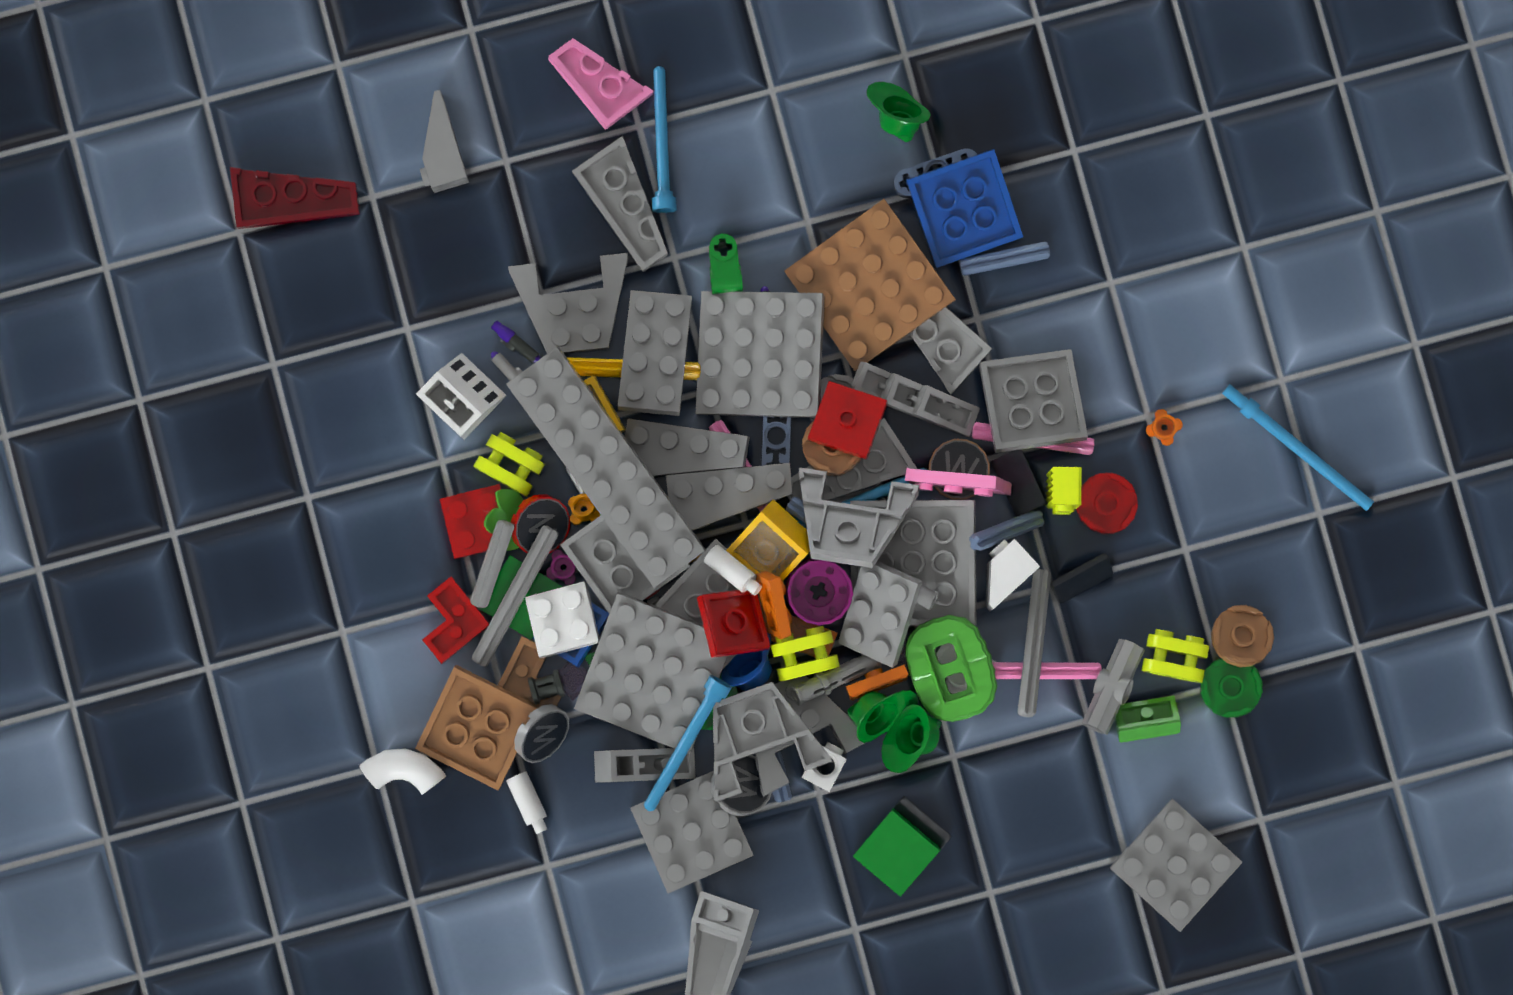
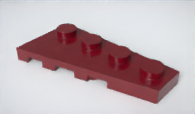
(281, 199)

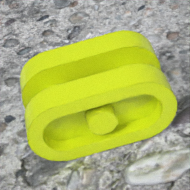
(504, 447)
(816, 639)
(1191, 647)

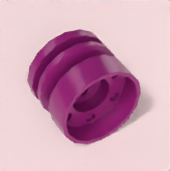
(825, 608)

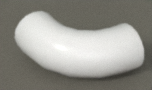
(402, 765)

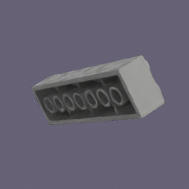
(606, 467)

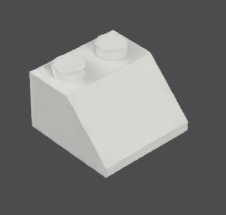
(1007, 571)

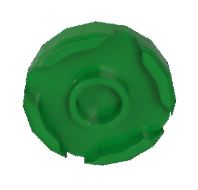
(1230, 689)

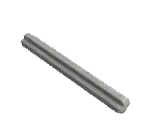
(515, 596)
(1034, 643)

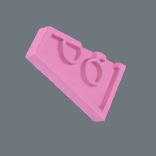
(600, 86)
(957, 482)

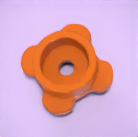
(1162, 418)

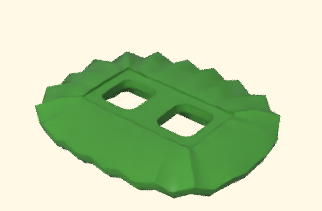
(930, 675)

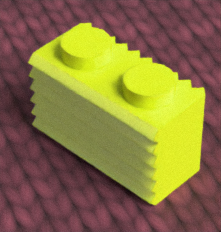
(1064, 489)

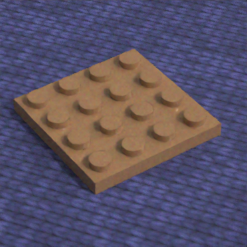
(872, 283)

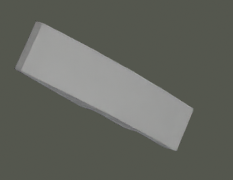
(916, 399)

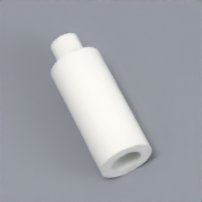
(732, 570)
(528, 801)

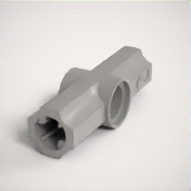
(1113, 686)

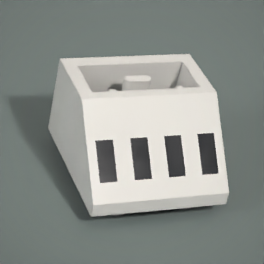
(461, 395)

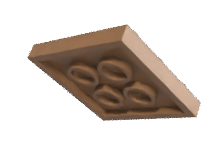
(475, 727)

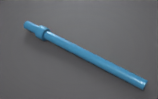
(1251, 409)

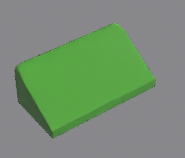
(1148, 719)

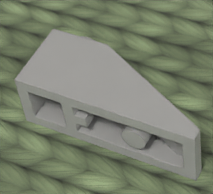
(441, 151)
(639, 765)

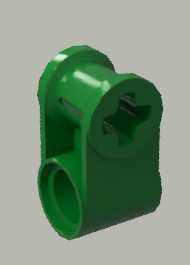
(725, 270)

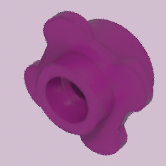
(555, 571)

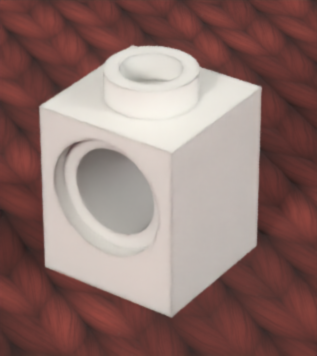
(827, 781)

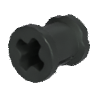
(546, 687)

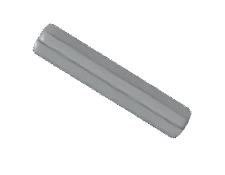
(492, 563)

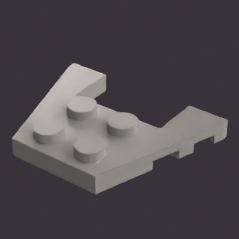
(575, 318)
(850, 531)
(816, 715)
(754, 724)

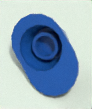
(748, 669)

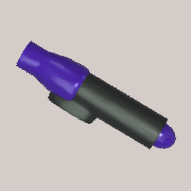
(514, 342)

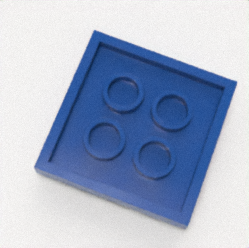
(964, 208)

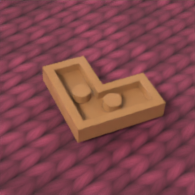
(523, 665)

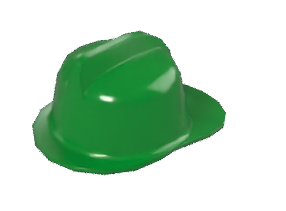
(897, 110)
(878, 712)
(909, 738)

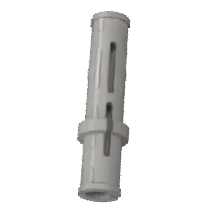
(824, 682)

